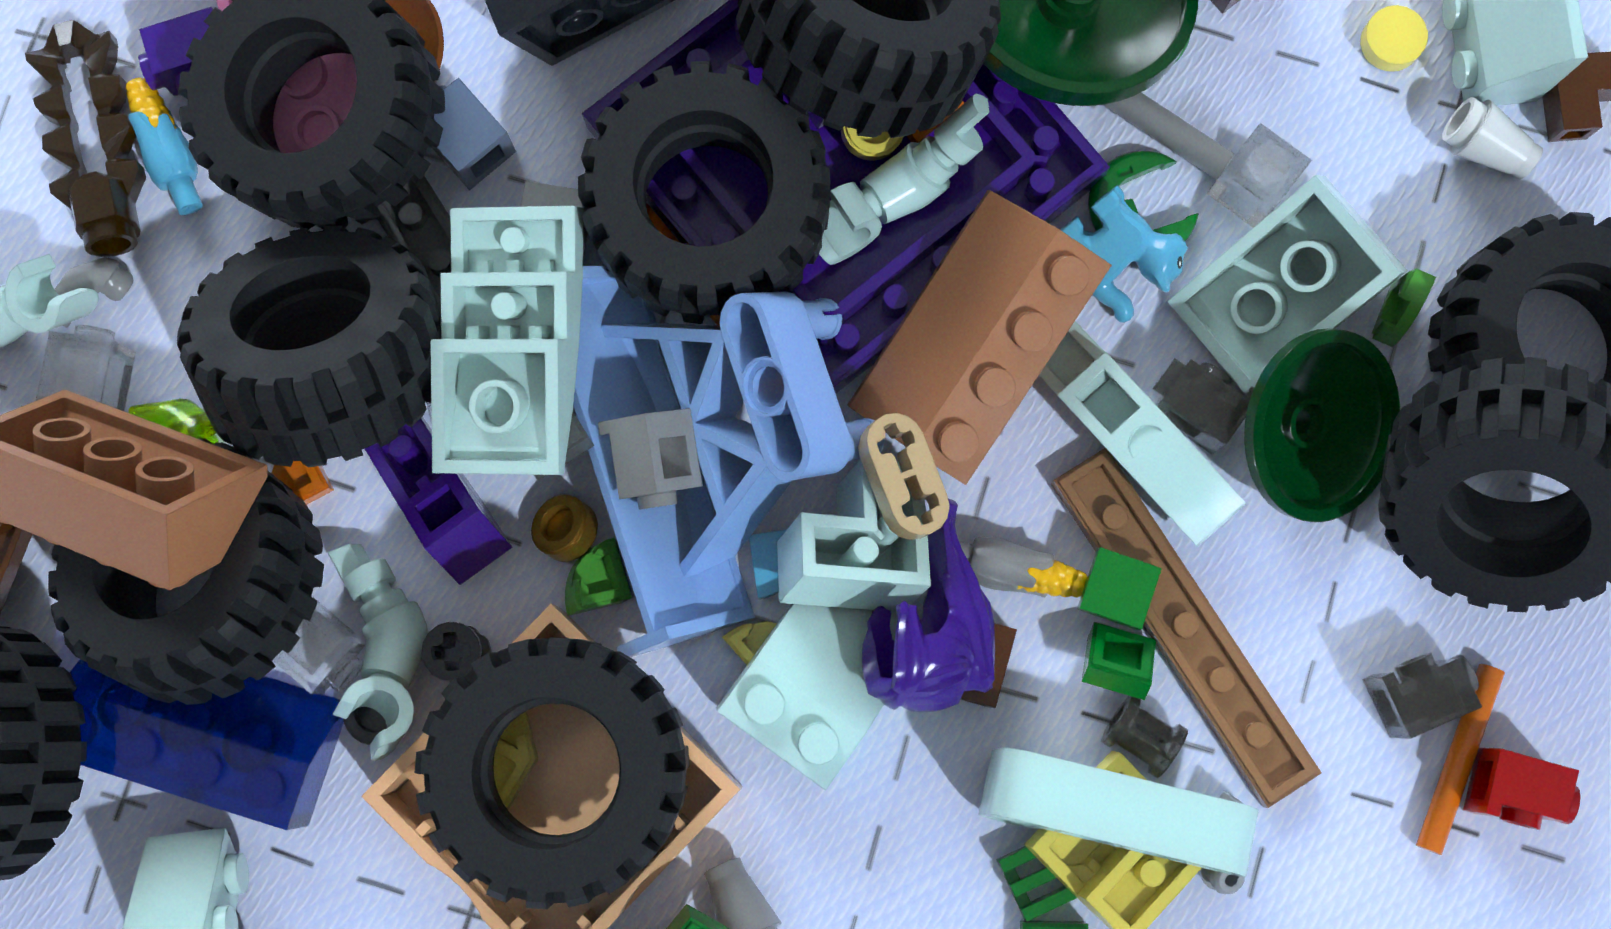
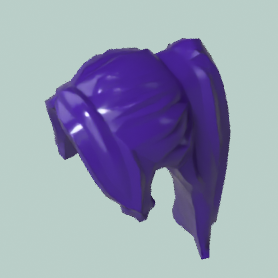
(943, 650)

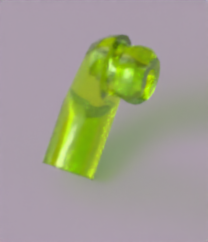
(178, 415)

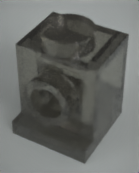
(1202, 402)
(1423, 694)

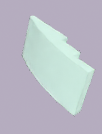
(507, 341)

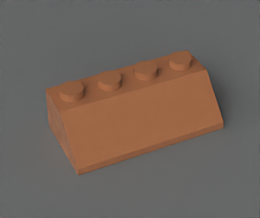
(981, 332)
(122, 488)

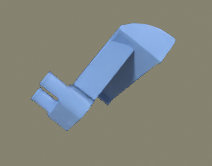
(760, 355)

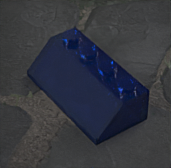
(241, 753)

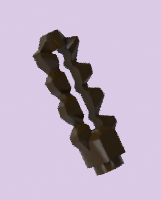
(99, 202)

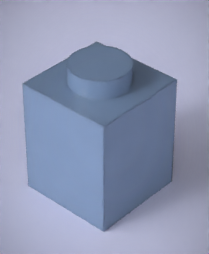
(471, 137)

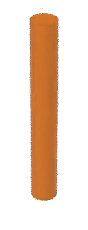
(1459, 763)

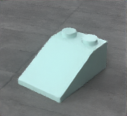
(1287, 276)
(808, 690)

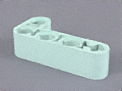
(1118, 810)

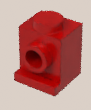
(1521, 789)

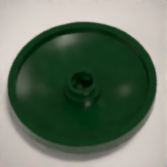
(1089, 47)

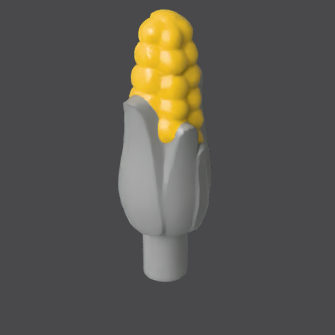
(1019, 569)

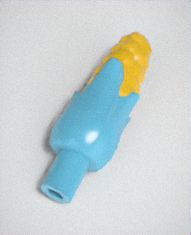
(163, 146)

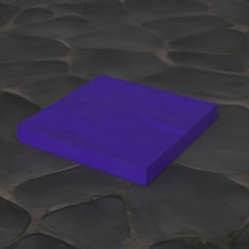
(719, 194)

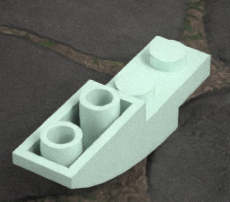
(1140, 436)

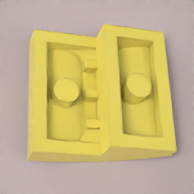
(1112, 882)

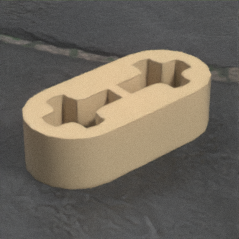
(917, 470)

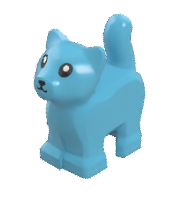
(1125, 240)

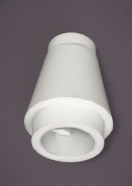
(1491, 138)

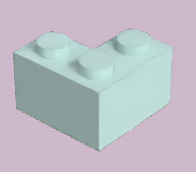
(852, 555)
(188, 882)

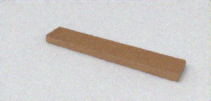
(1191, 633)

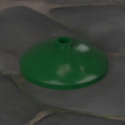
(1321, 424)

